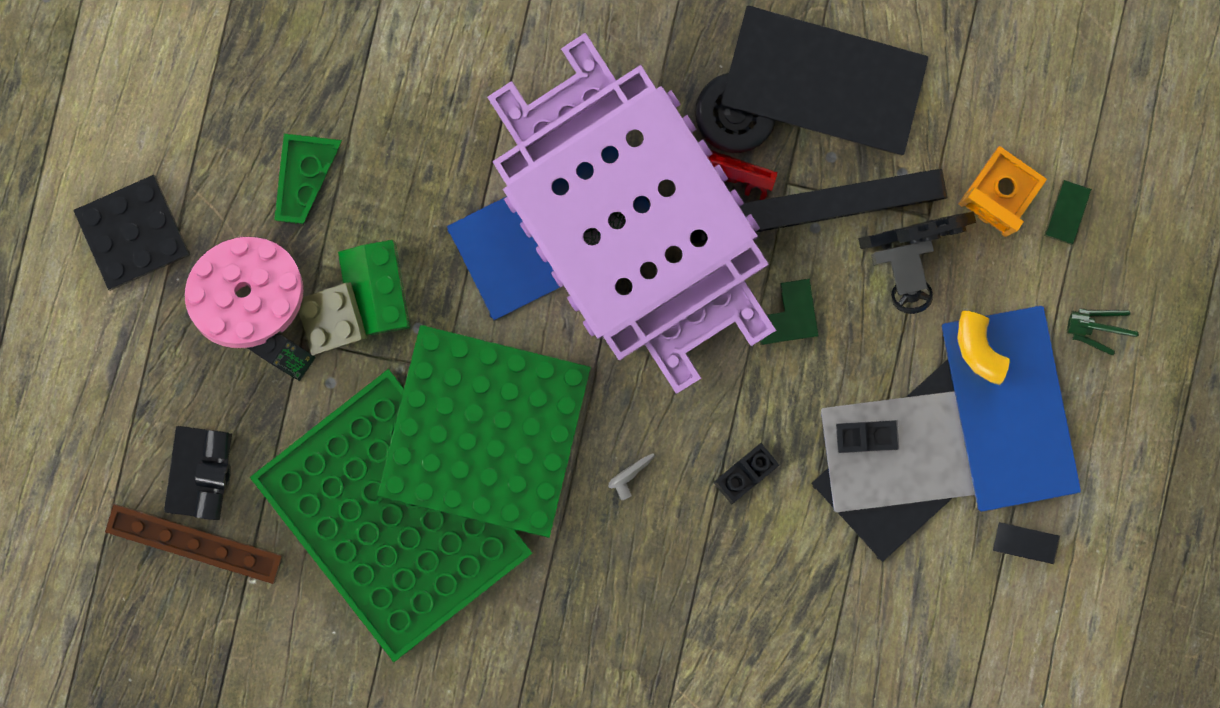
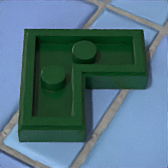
(798, 318)

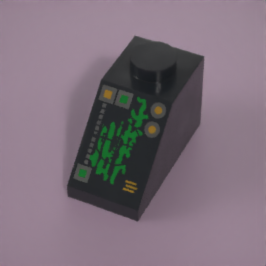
(285, 355)

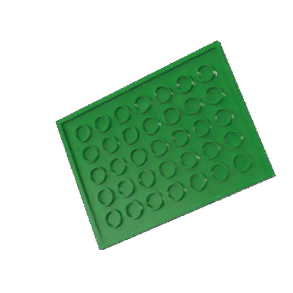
(388, 559)

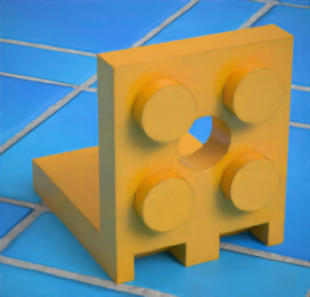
(993, 206)

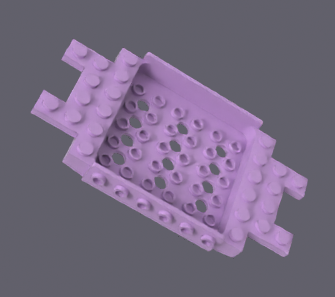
(685, 298)

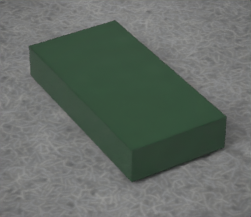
(1067, 212)

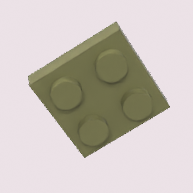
(331, 319)

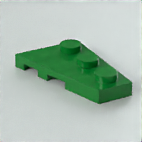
(301, 175)

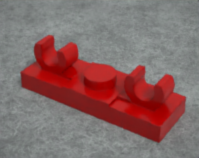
(742, 171)

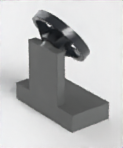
(907, 274)

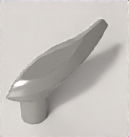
(620, 480)

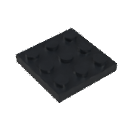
(131, 232)

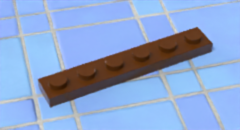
(193, 543)

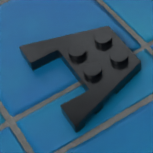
(922, 231)

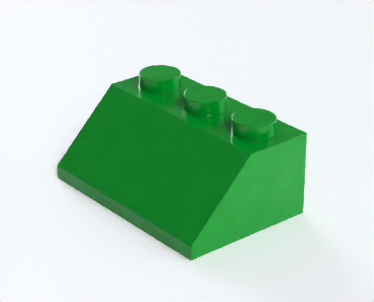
(376, 285)

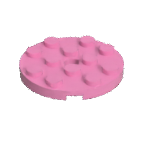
(250, 319)

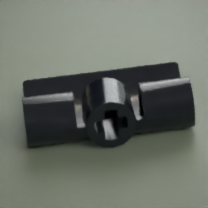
(198, 473)

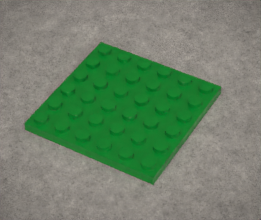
(484, 431)

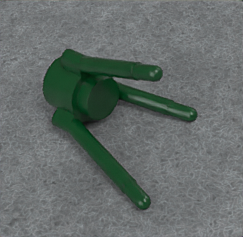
(1081, 323)

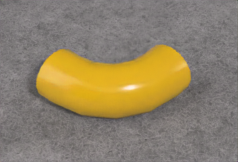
(976, 349)

